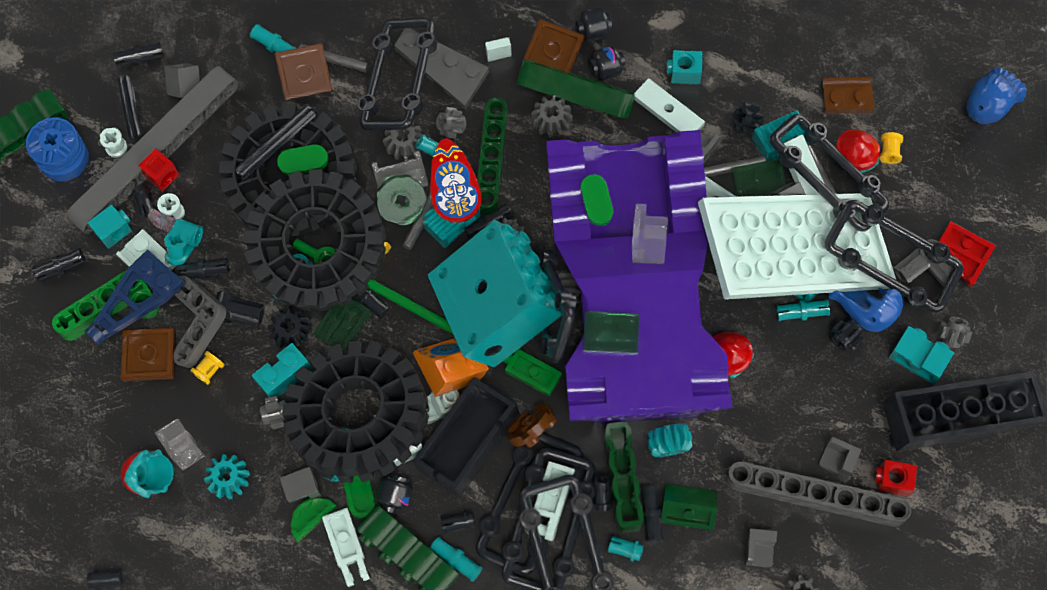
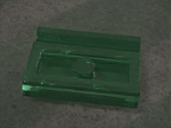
(758, 178)
(342, 324)
(611, 333)

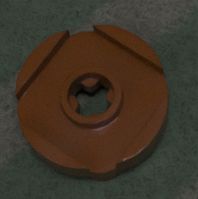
(529, 426)

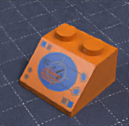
(447, 368)

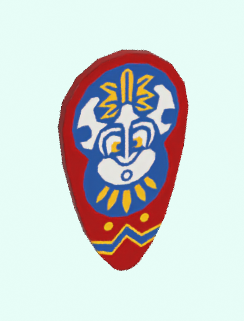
(453, 184)

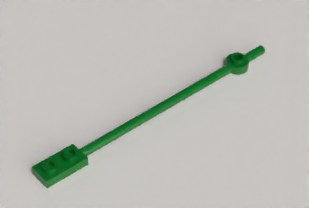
(520, 365)

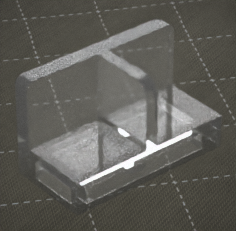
(648, 237)

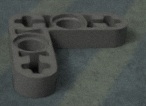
(204, 319)

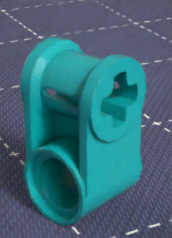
(182, 241)

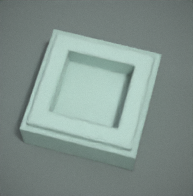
(498, 49)

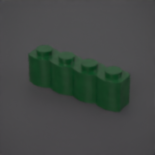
(23, 117)
(625, 483)
(405, 551)

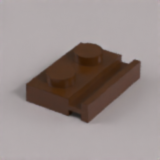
(847, 95)

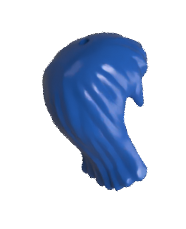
(996, 94)
(870, 311)

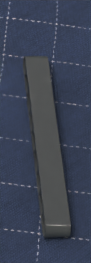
(164, 136)

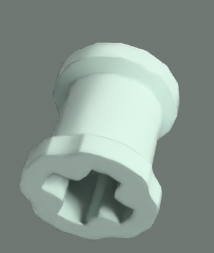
(114, 149)
(165, 206)

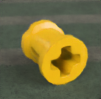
(891, 148)
(207, 367)

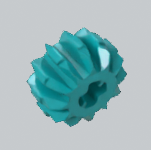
(669, 440)
(217, 481)

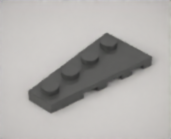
(448, 68)

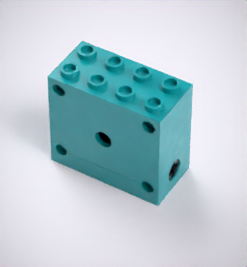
(494, 294)

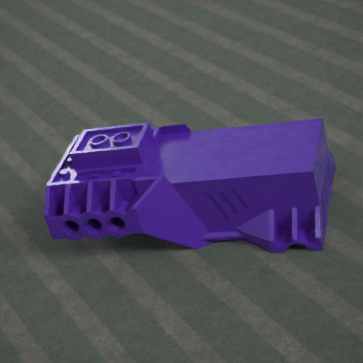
(677, 361)

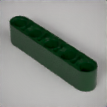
(575, 88)
(494, 146)

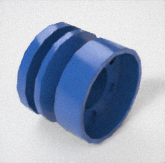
(65, 158)

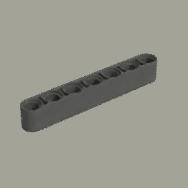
(829, 489)

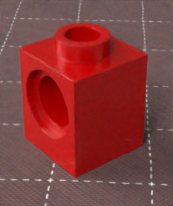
(158, 170)
(907, 477)

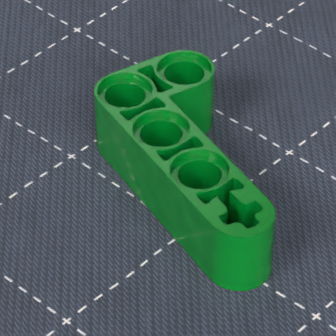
(96, 300)

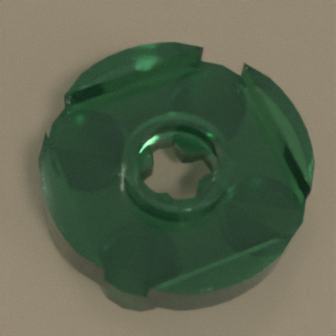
(398, 213)

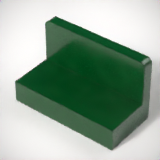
(689, 507)

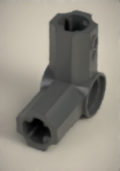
(917, 263)

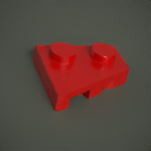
(969, 249)

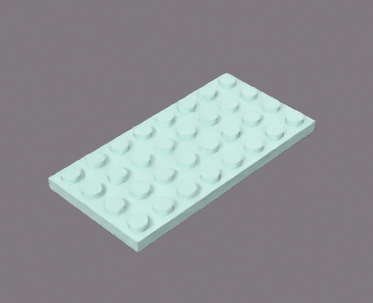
(779, 246)

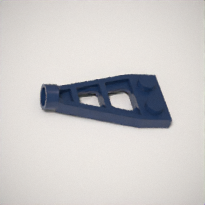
(156, 276)

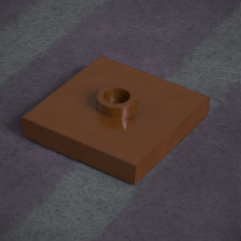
(554, 46)
(303, 72)
(148, 354)

